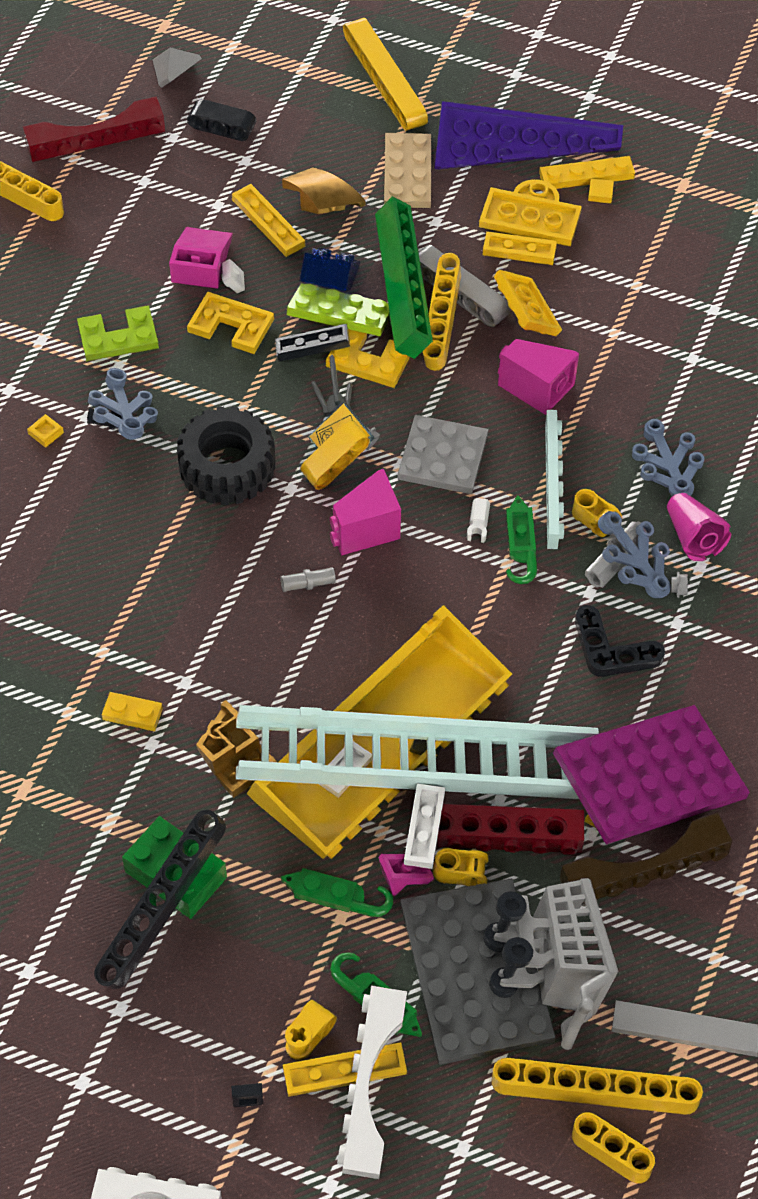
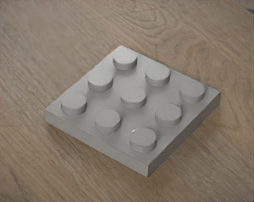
(443, 454)

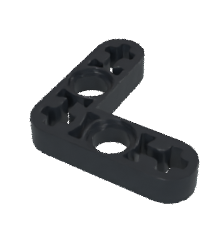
(605, 652)

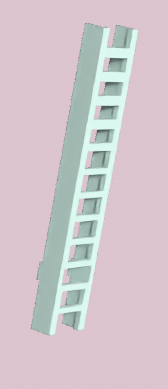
(407, 728)

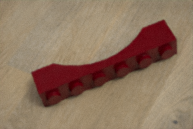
(52, 140)

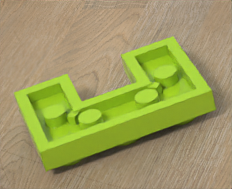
(102, 344)

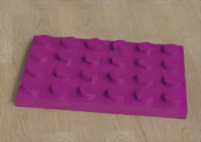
(650, 774)

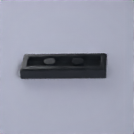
(312, 342)

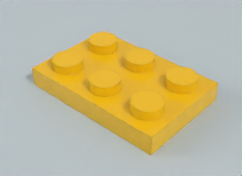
(527, 303)

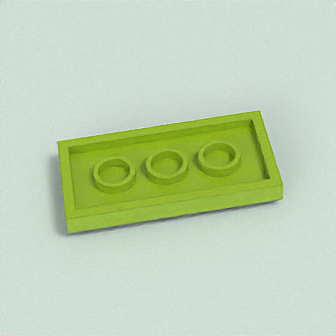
(339, 308)

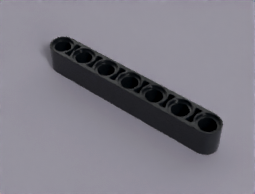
(147, 904)

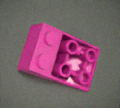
(199, 257)

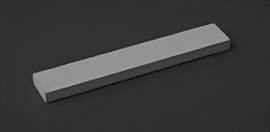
(685, 1028)

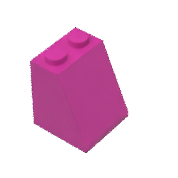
(537, 373)
(366, 516)

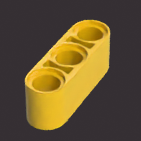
(335, 454)
(606, 1133)

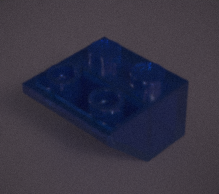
(329, 270)

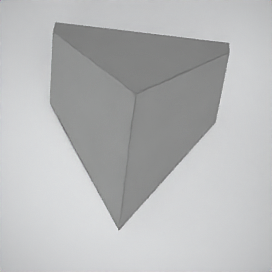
(172, 64)

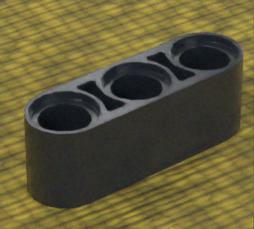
(221, 120)

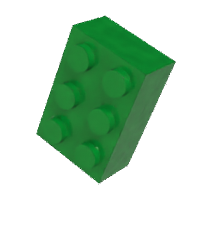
(151, 851)

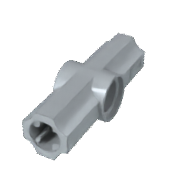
(602, 571)

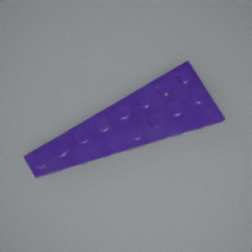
(492, 135)

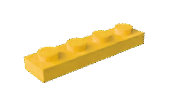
(581, 172)
(268, 220)
(336, 1070)

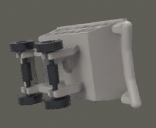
(545, 943)

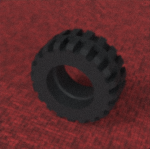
(226, 481)

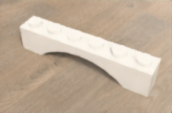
(364, 1145)

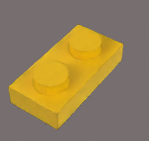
(132, 711)

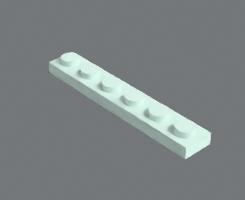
(554, 487)

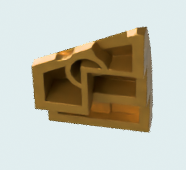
(322, 191)
(226, 745)

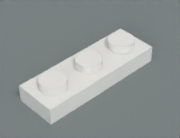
(424, 826)

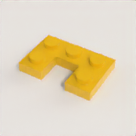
(250, 320)
(382, 370)

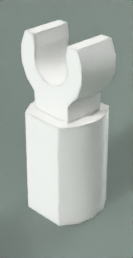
(479, 518)

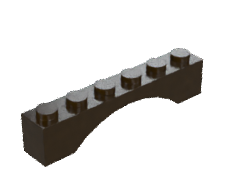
(702, 842)

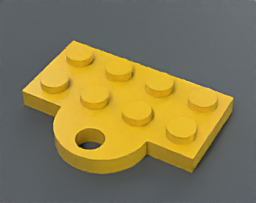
(531, 213)

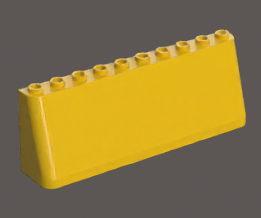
(432, 675)

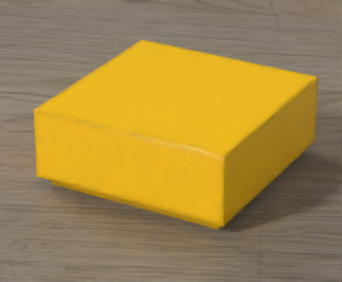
(601, 190)
(45, 430)

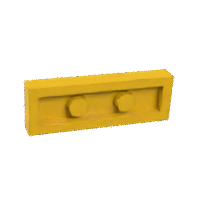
(519, 248)

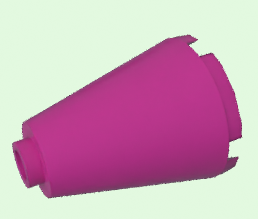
(697, 527)

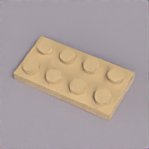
(408, 168)

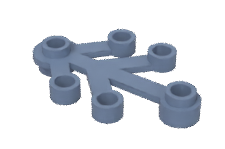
(128, 426)
(667, 461)
(637, 557)

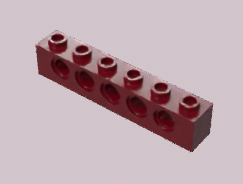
(512, 820)

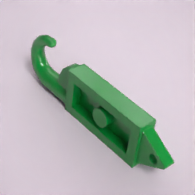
(521, 539)
(335, 893)
(362, 985)

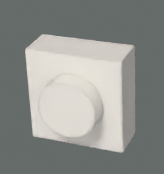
(233, 276)

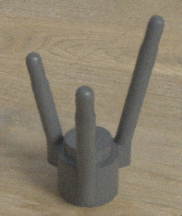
(335, 400)

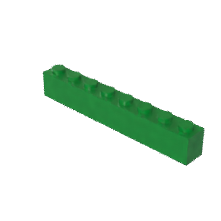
(403, 278)

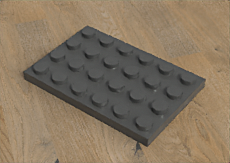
(455, 974)

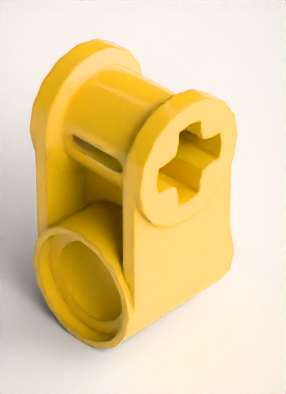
(593, 510)
(462, 867)
(311, 1026)

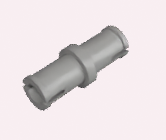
(308, 579)

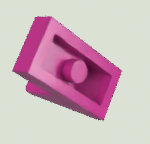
(399, 875)

